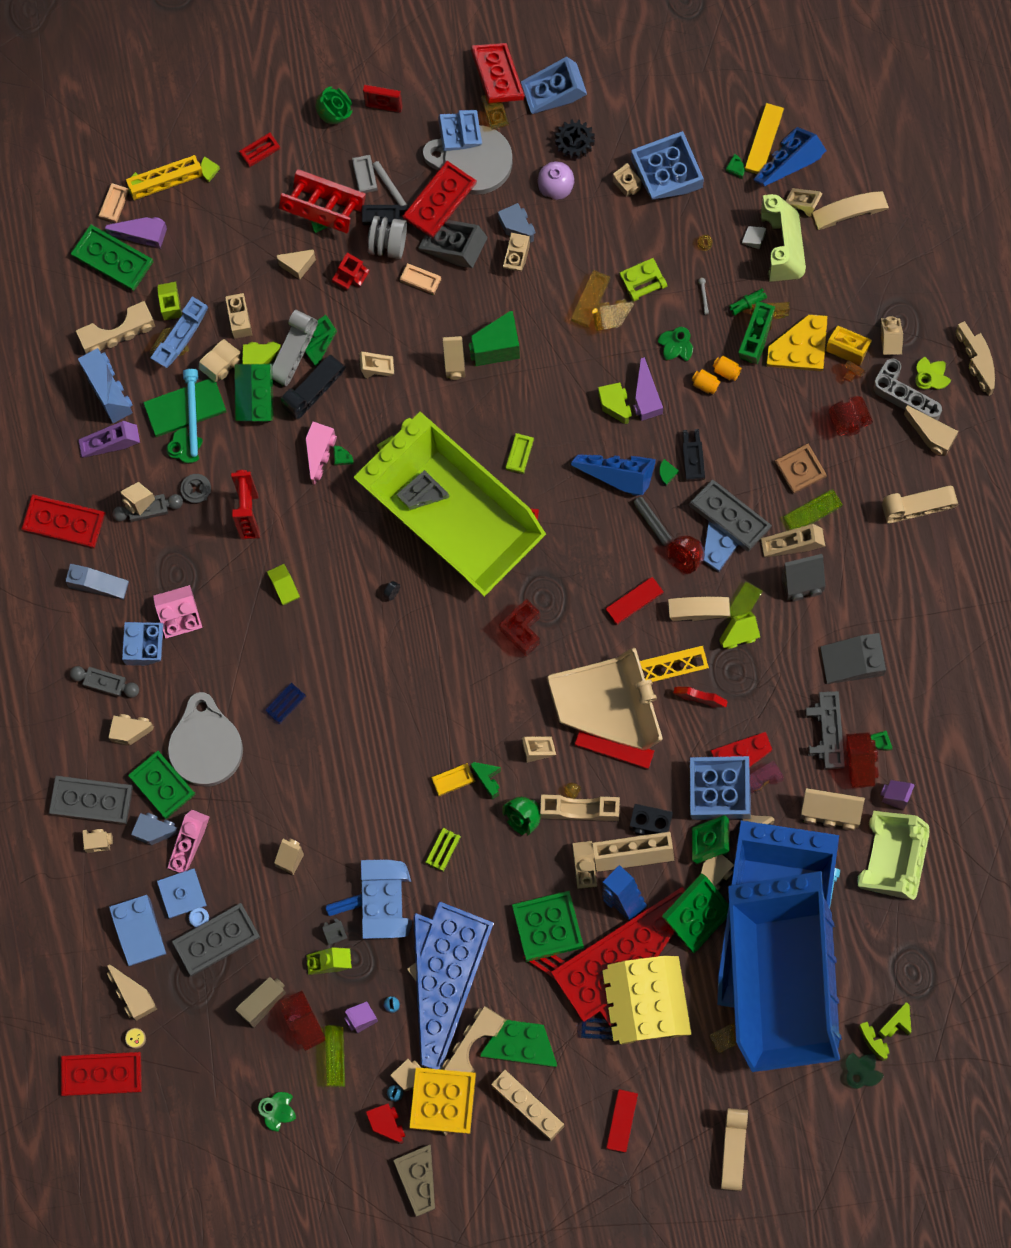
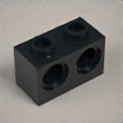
(652, 815)

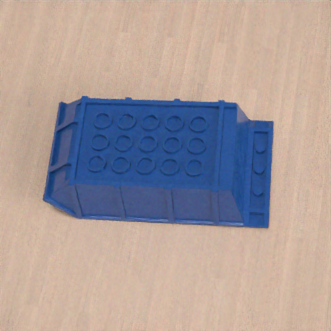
(774, 853)
(784, 972)

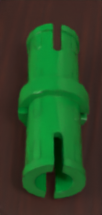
(747, 301)

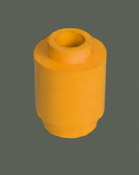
(727, 368)
(705, 381)

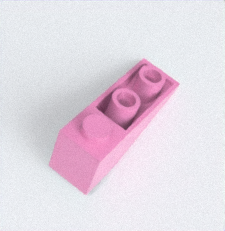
(318, 442)
(188, 841)

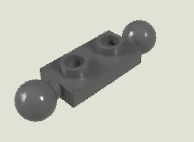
(156, 508)
(104, 681)

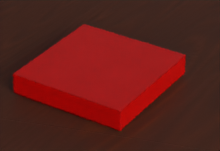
(382, 98)

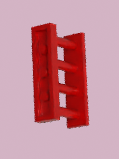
(325, 189)
(243, 515)

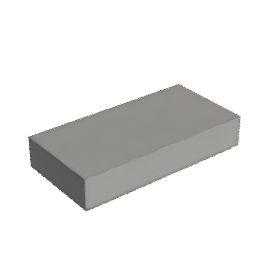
(364, 174)

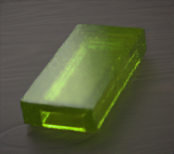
(745, 600)

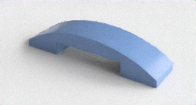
(181, 333)

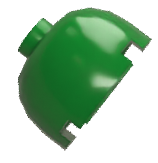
(333, 106)
(523, 814)

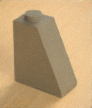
(261, 1001)

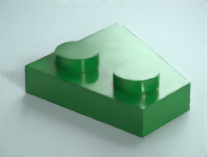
(321, 339)

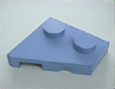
(718, 548)

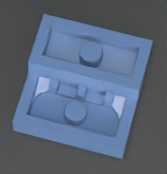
(460, 130)

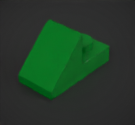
(484, 773)

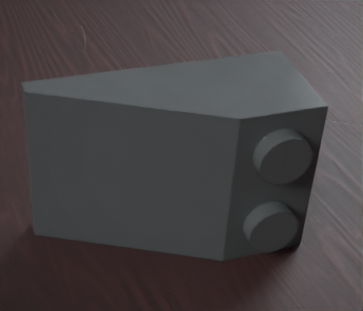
(456, 243)
(803, 577)
(853, 659)

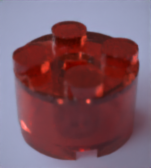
(850, 416)

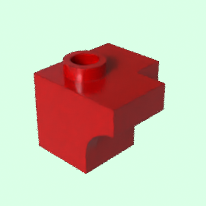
(350, 271)

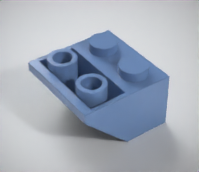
(142, 643)

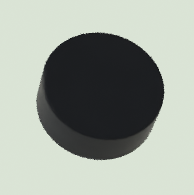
(391, 590)

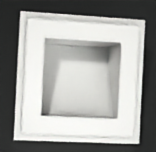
(754, 236)

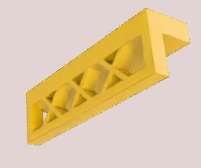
(165, 180)
(673, 658)

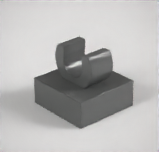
(334, 932)

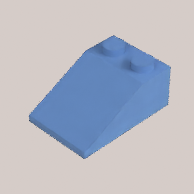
(554, 86)
(138, 930)

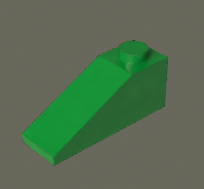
(756, 333)

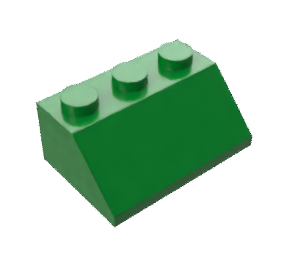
(253, 392)

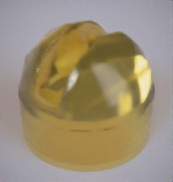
(701, 242)
(572, 790)

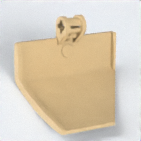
(608, 701)

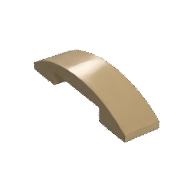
(848, 208)

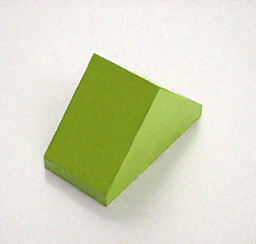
(283, 584)

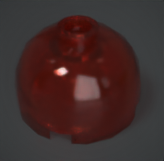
(687, 553)

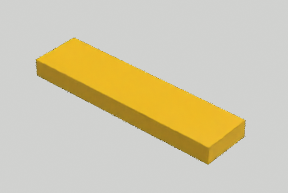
(764, 138)

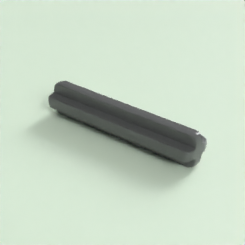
(653, 521)

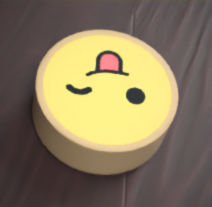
(135, 1038)

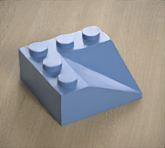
(667, 167)
(100, 376)
(720, 787)

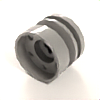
(387, 237)

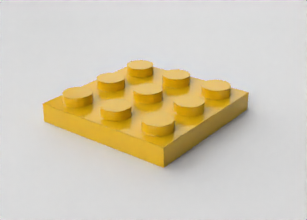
(442, 1100)

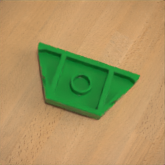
(522, 1044)

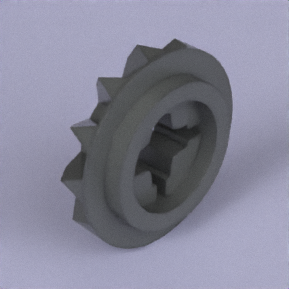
(195, 479)

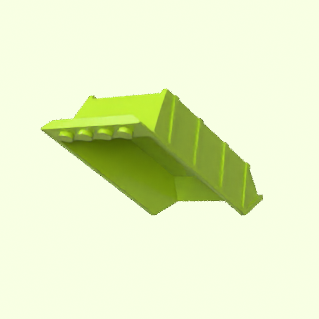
(476, 529)

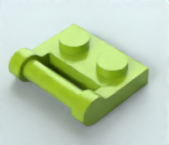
(642, 274)

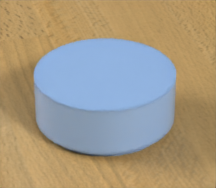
(198, 917)

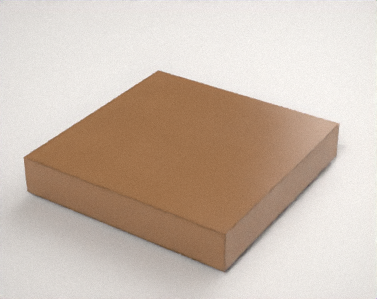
(800, 468)

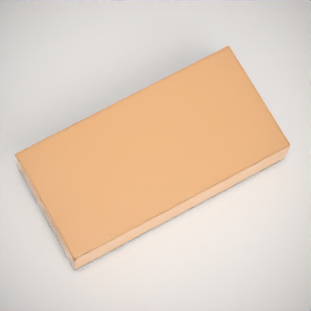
(113, 203)
(420, 279)

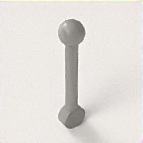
(702, 281)

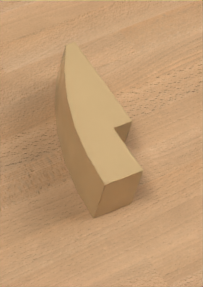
(699, 608)

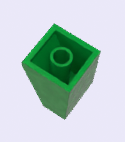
(496, 342)

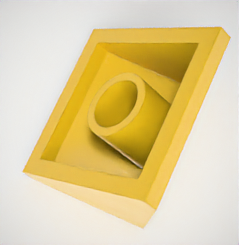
(848, 345)

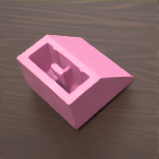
(177, 611)

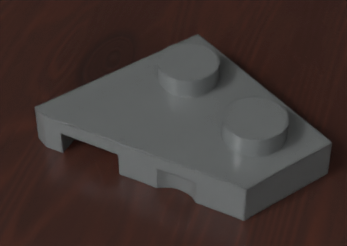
(422, 491)

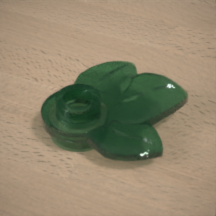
(864, 1069)

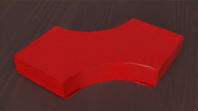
(692, 694)

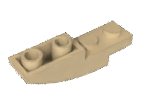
(981, 363)

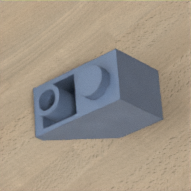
(514, 221)
(151, 830)

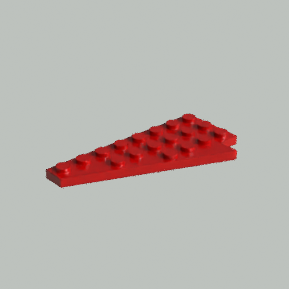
(637, 939)

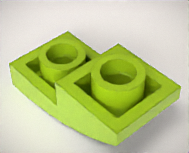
(877, 1047)

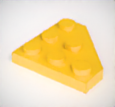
(801, 346)

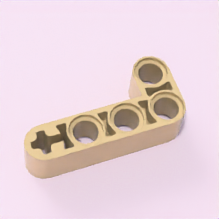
(920, 504)
(734, 1149)

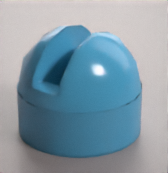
(396, 1004)
(399, 1094)

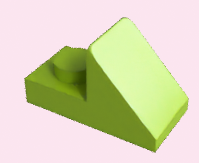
(901, 1018)

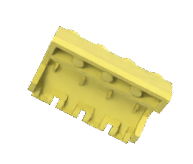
(646, 999)

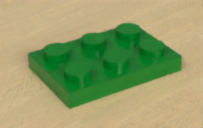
(161, 784)

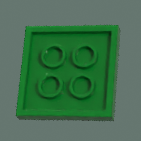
(697, 913)
(547, 926)

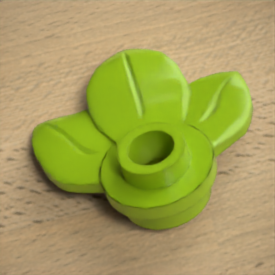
(933, 373)

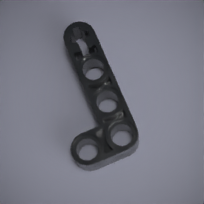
(314, 386)

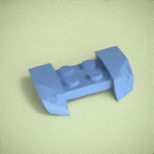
(383, 899)

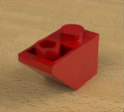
(384, 1124)

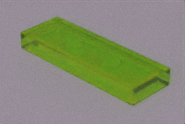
(813, 510)
(335, 1056)

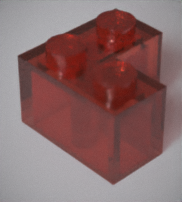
(517, 627)
(862, 759)
(302, 1020)

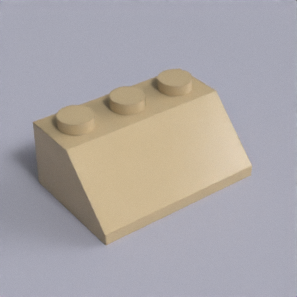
(832, 809)

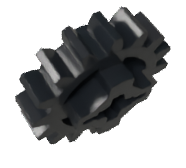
(568, 133)

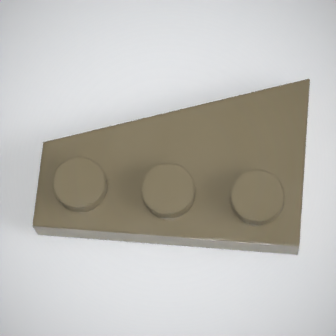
(417, 1177)

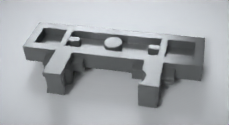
(832, 742)

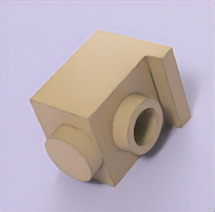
(627, 187)
(97, 840)

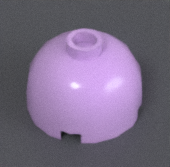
(556, 180)

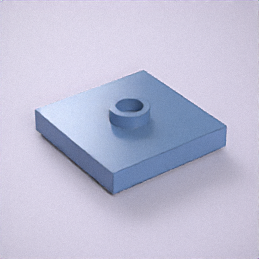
(181, 893)

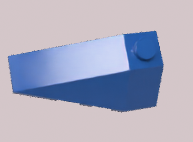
(797, 151)
(625, 474)

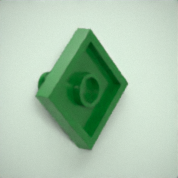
(710, 839)

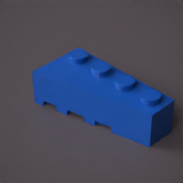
(623, 893)

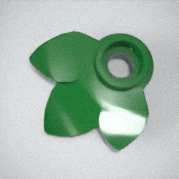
(676, 346)
(182, 441)
(279, 1112)

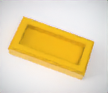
(453, 779)

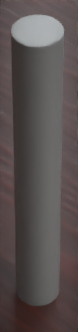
(387, 181)

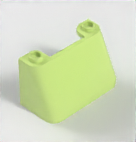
(789, 259)
(896, 855)

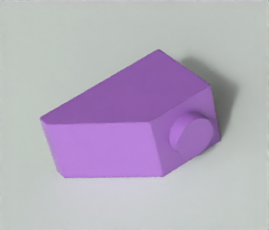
(897, 793)

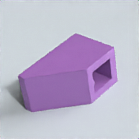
(360, 1017)

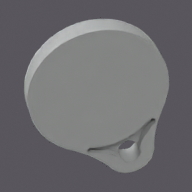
(486, 163)
(205, 744)

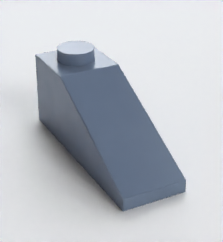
(96, 582)

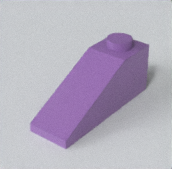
(142, 231)
(647, 398)
(110, 439)

